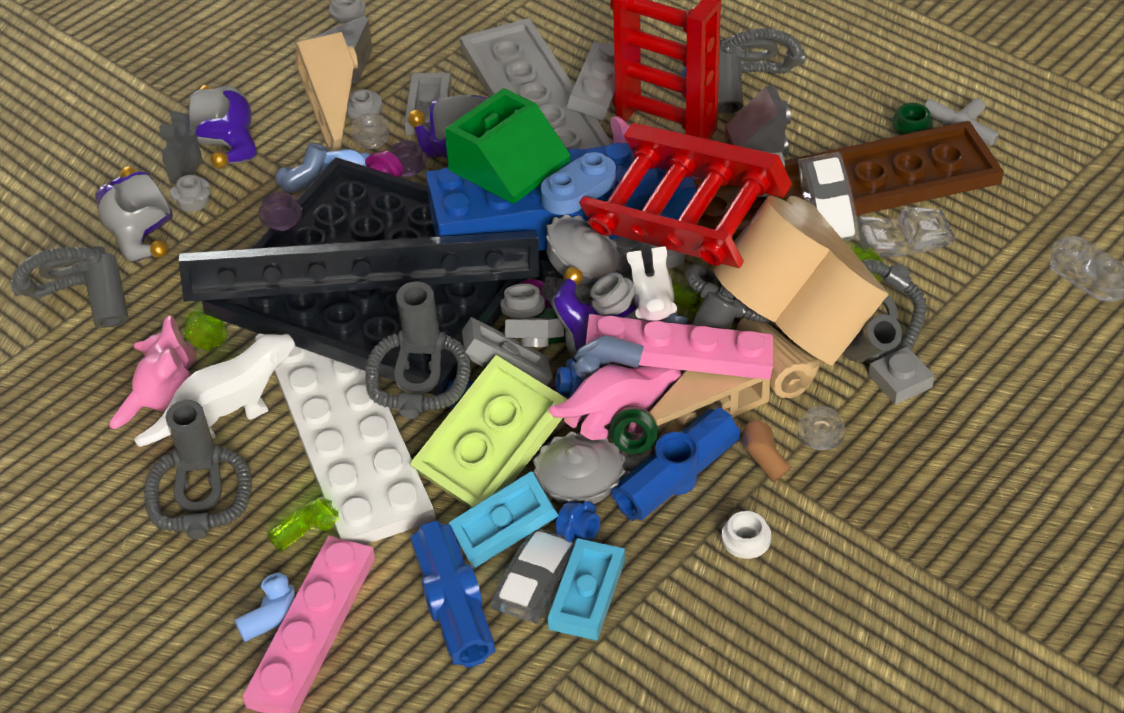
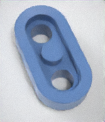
(586, 176)

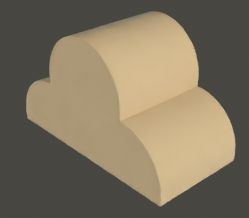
(802, 277)

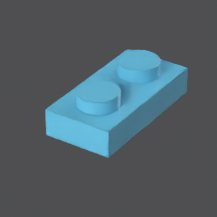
(503, 519)
(586, 589)

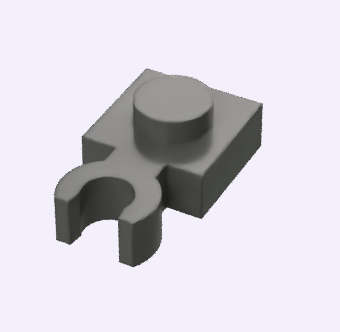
(182, 151)

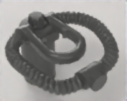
(730, 65)
(95, 269)
(719, 305)
(883, 332)
(422, 336)
(192, 452)

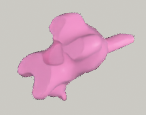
(158, 373)

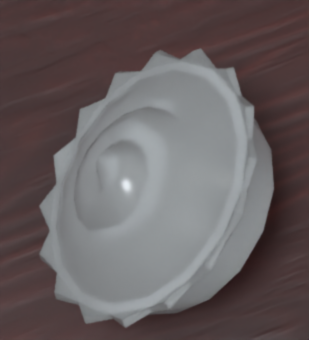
(575, 244)
(578, 468)

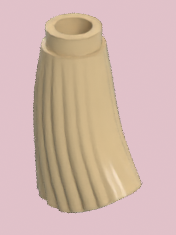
(792, 366)

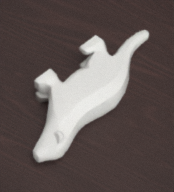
(654, 289)
(229, 385)

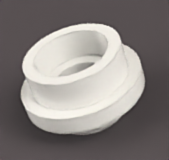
(746, 525)

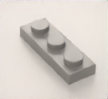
(595, 83)

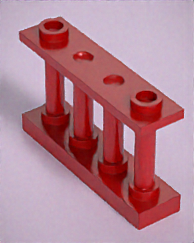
(698, 56)
(683, 157)

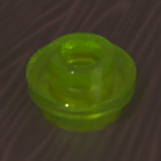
(204, 331)

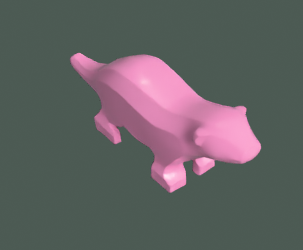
(611, 391)

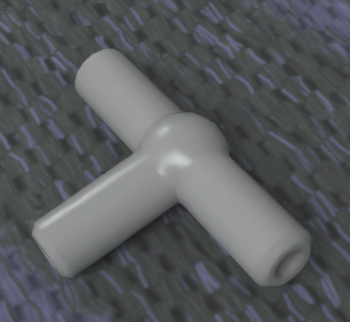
(968, 113)

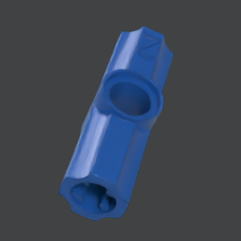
(675, 463)
(452, 594)

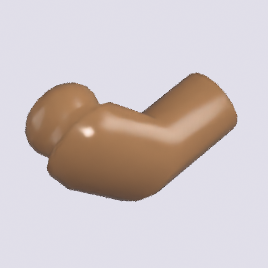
(760, 444)

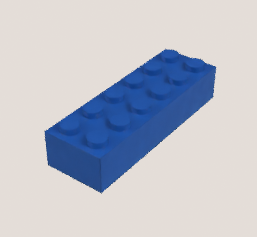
(467, 209)

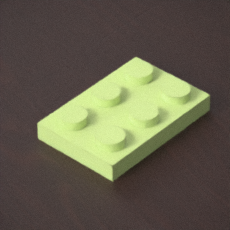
(489, 434)

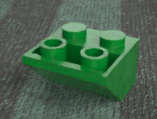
(505, 146)

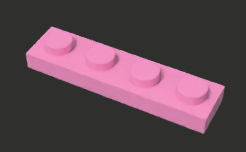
(691, 346)
(309, 627)

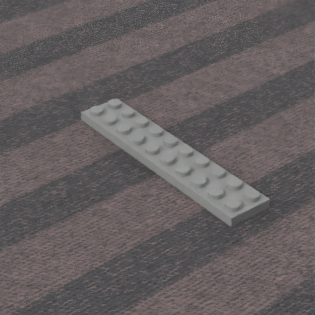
(522, 62)

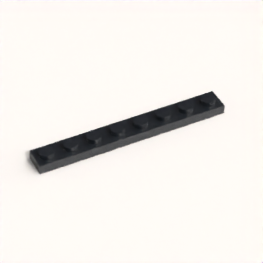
(358, 265)

